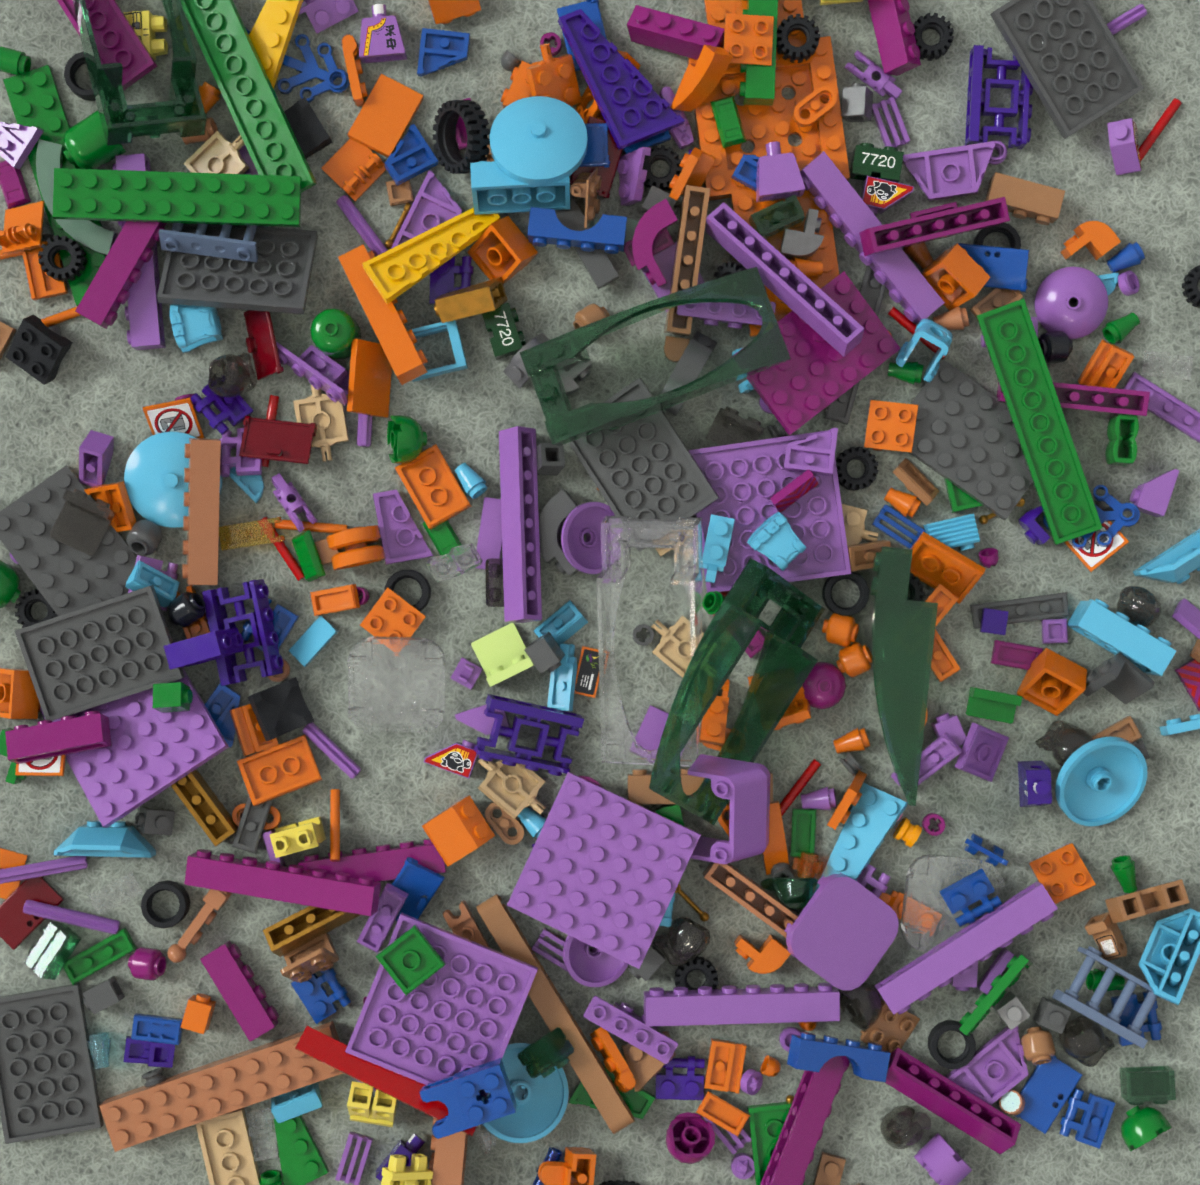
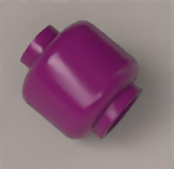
(147, 964)

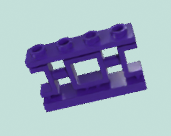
(980, 97)
(261, 626)
(533, 715)

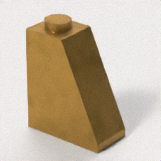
(471, 300)

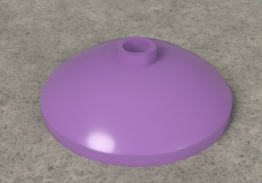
(1053, 302)
(582, 520)
(592, 966)

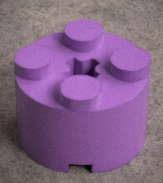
(942, 1162)

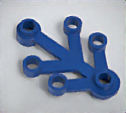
(311, 71)
(1116, 516)

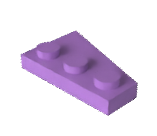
(397, 529)

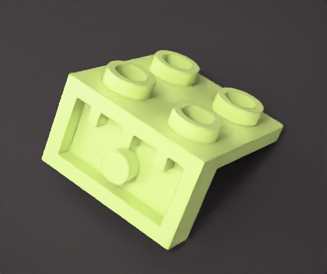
(502, 654)

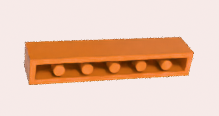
(384, 319)

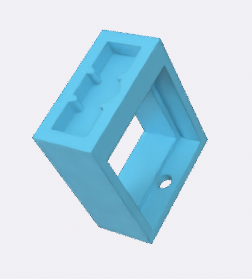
(456, 343)

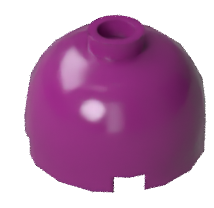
(824, 686)
(689, 1138)

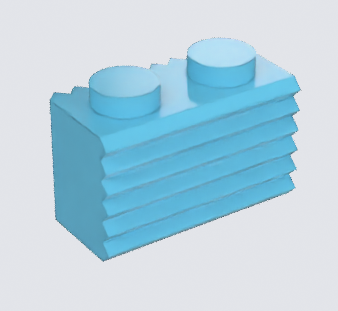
(955, 532)

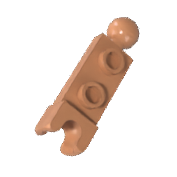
(214, 901)
(465, 925)

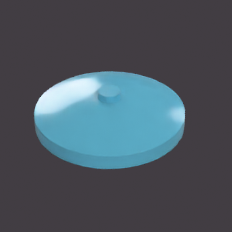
(538, 140)
(157, 478)
(1101, 781)
(539, 1101)

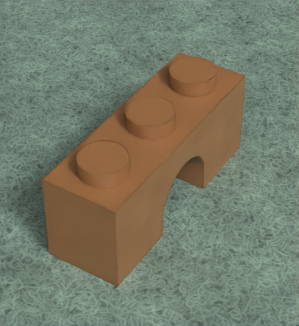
(1147, 901)

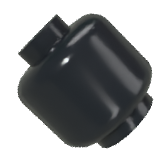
(1055, 346)
(186, 609)

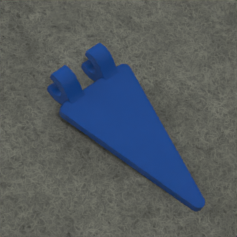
(994, 856)

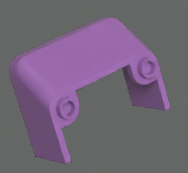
(749, 796)

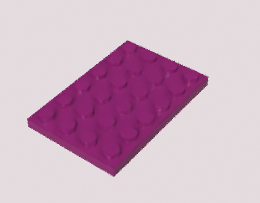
(817, 371)

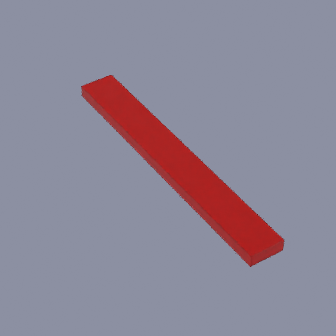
(393, 1084)

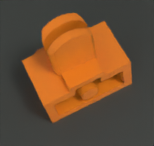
(575, 1170)

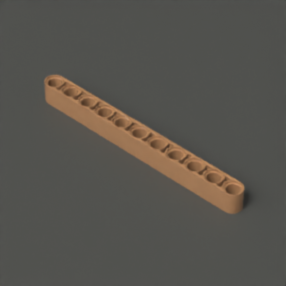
(556, 1014)

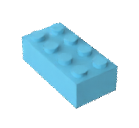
(498, 193)
(1118, 635)

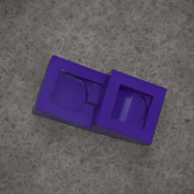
(149, 1053)

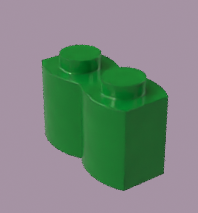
(1122, 445)

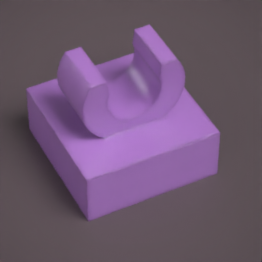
(466, 673)

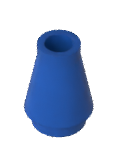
(1127, 257)

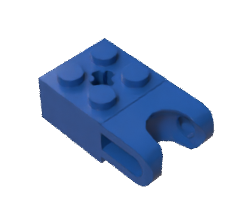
(464, 1101)

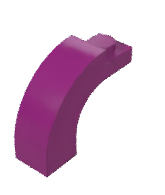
(649, 227)

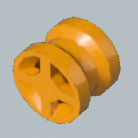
(907, 832)

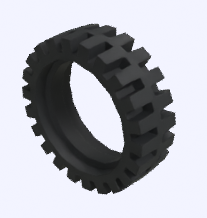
(446, 139)

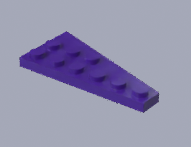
(620, 90)

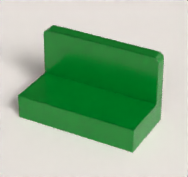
(992, 705)

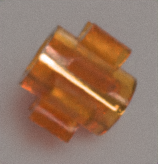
(808, 865)

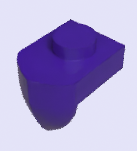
(1034, 531)

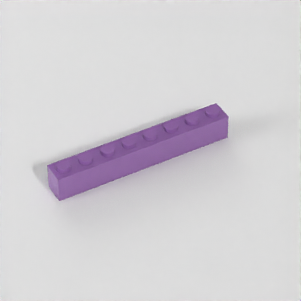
(852, 216)
(784, 279)
(143, 307)
(520, 525)
(966, 947)
(741, 1006)

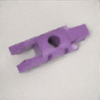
(883, 86)
(682, 133)
(286, 492)

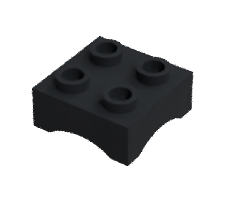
(307, 128)
(38, 349)
(280, 709)

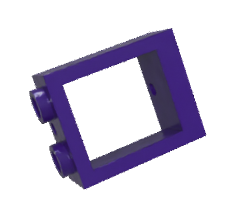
(204, 648)

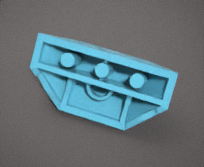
(1175, 562)
(99, 841)
(1172, 954)

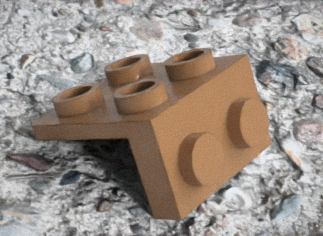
(310, 958)

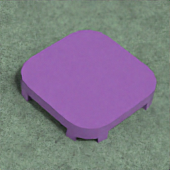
(842, 932)

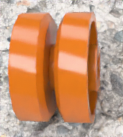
(355, 545)

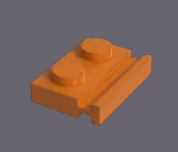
(39, 282)
(1106, 366)
(249, 731)
(725, 1065)

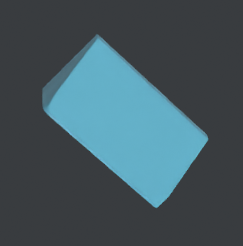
(145, 576)
(562, 623)
(313, 641)
(296, 1102)

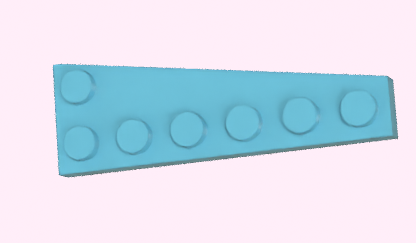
(863, 832)

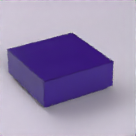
(994, 621)

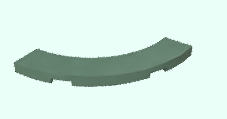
(50, 156)

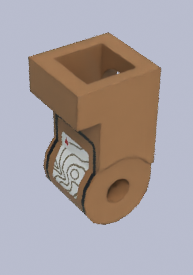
(1107, 936)

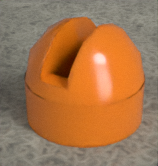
(772, 1068)

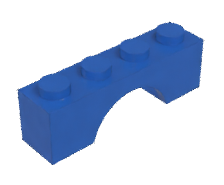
(607, 234)
(812, 1053)

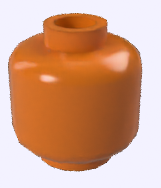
(840, 629)
(854, 659)

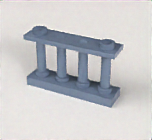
(210, 245)
(1091, 1009)

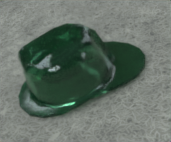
(791, 891)

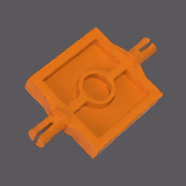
(554, 77)

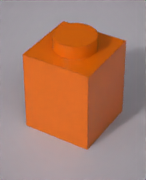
(198, 1013)

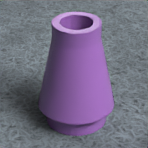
(820, 799)

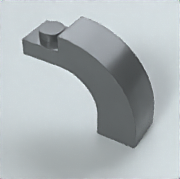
(690, 365)
(550, 527)

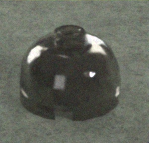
(862, 1004)

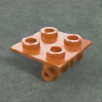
(749, 39)
(354, 168)
(22, 227)
(891, 426)
(392, 617)
(1062, 873)

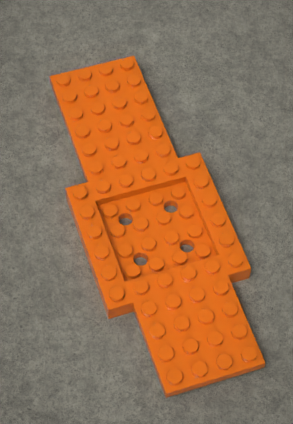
(776, 123)

